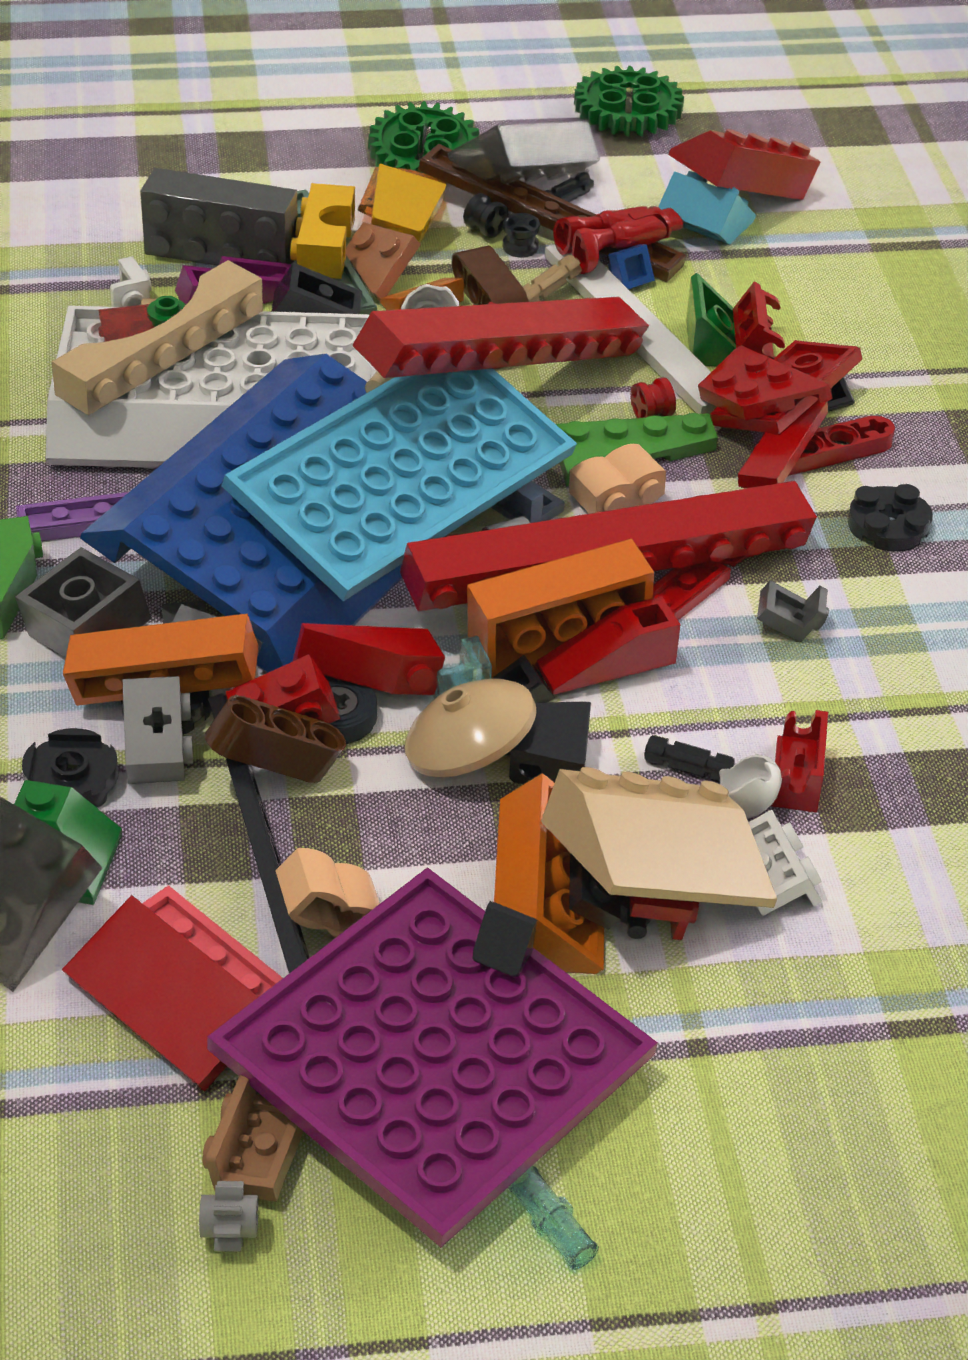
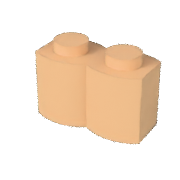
(618, 480)
(325, 892)

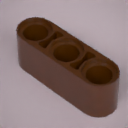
(486, 277)
(275, 739)

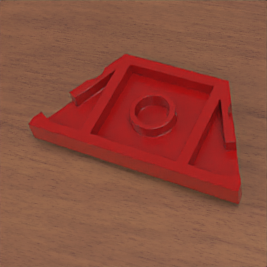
(757, 385)

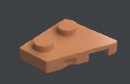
(380, 256)

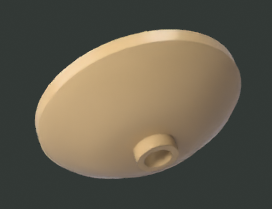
(469, 727)

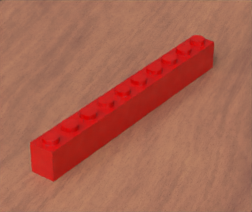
(498, 335)
(665, 532)

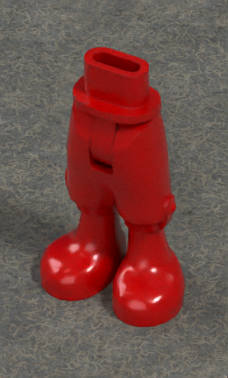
(613, 228)

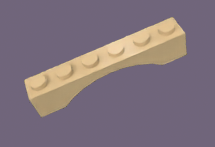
(106, 370)

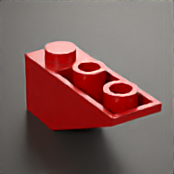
(618, 645)

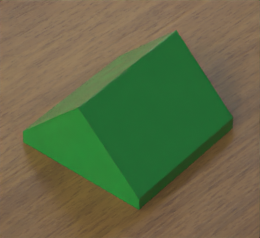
(709, 323)

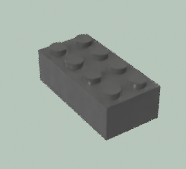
(216, 217)

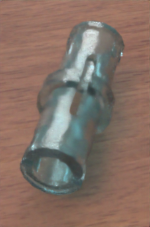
(554, 1218)

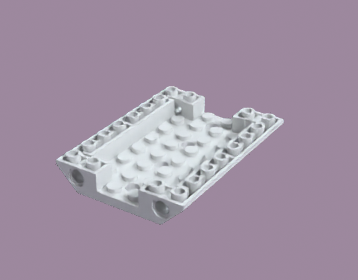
(179, 402)

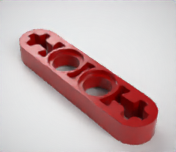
(865, 438)

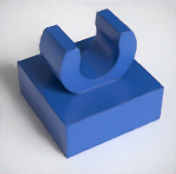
(631, 266)

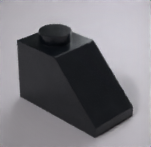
(312, 292)

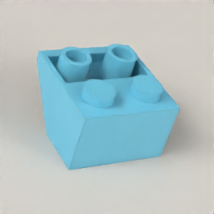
(707, 208)

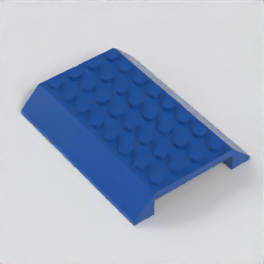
(211, 542)

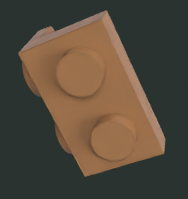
(251, 1143)

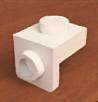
(133, 284)

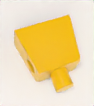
(405, 201)

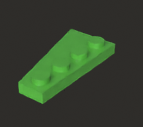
(659, 436)

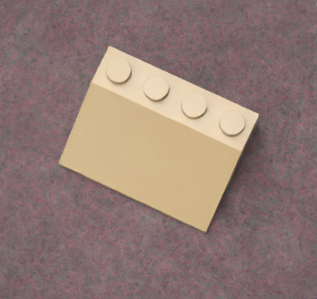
(659, 837)

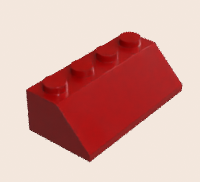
(749, 162)

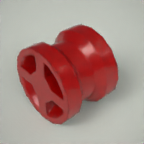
(653, 398)

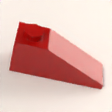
(374, 656)

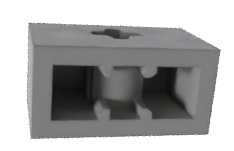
(152, 755)

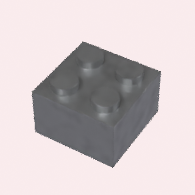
(81, 598)

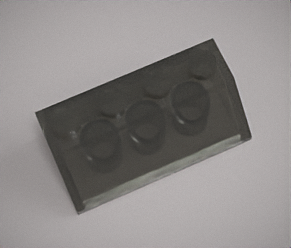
(529, 151)

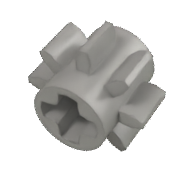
(228, 1216)

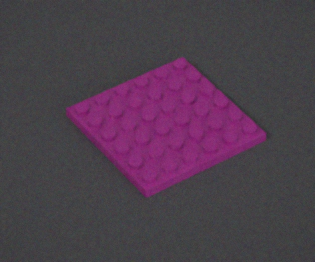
(428, 1064)

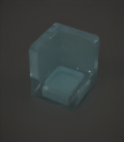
(472, 666)

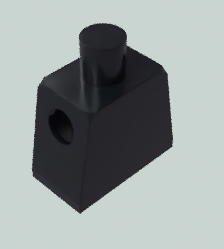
(553, 742)

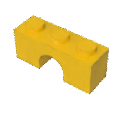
(323, 229)

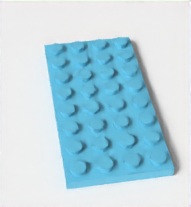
(396, 471)

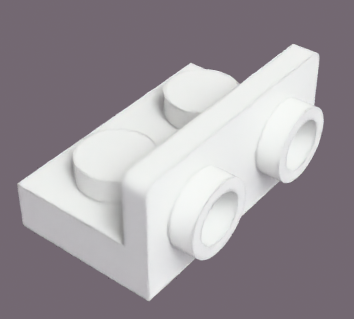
(786, 871)

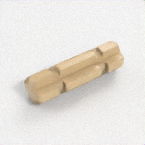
(552, 278)

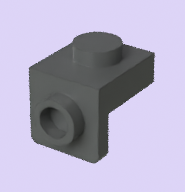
(790, 612)

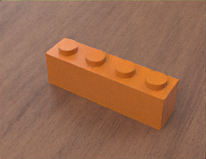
(199, 651)

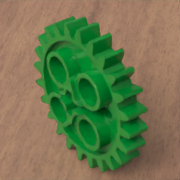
(653, 104)
(401, 135)

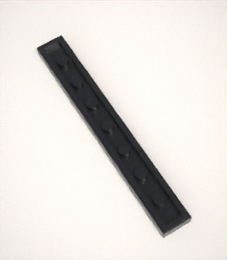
(265, 853)

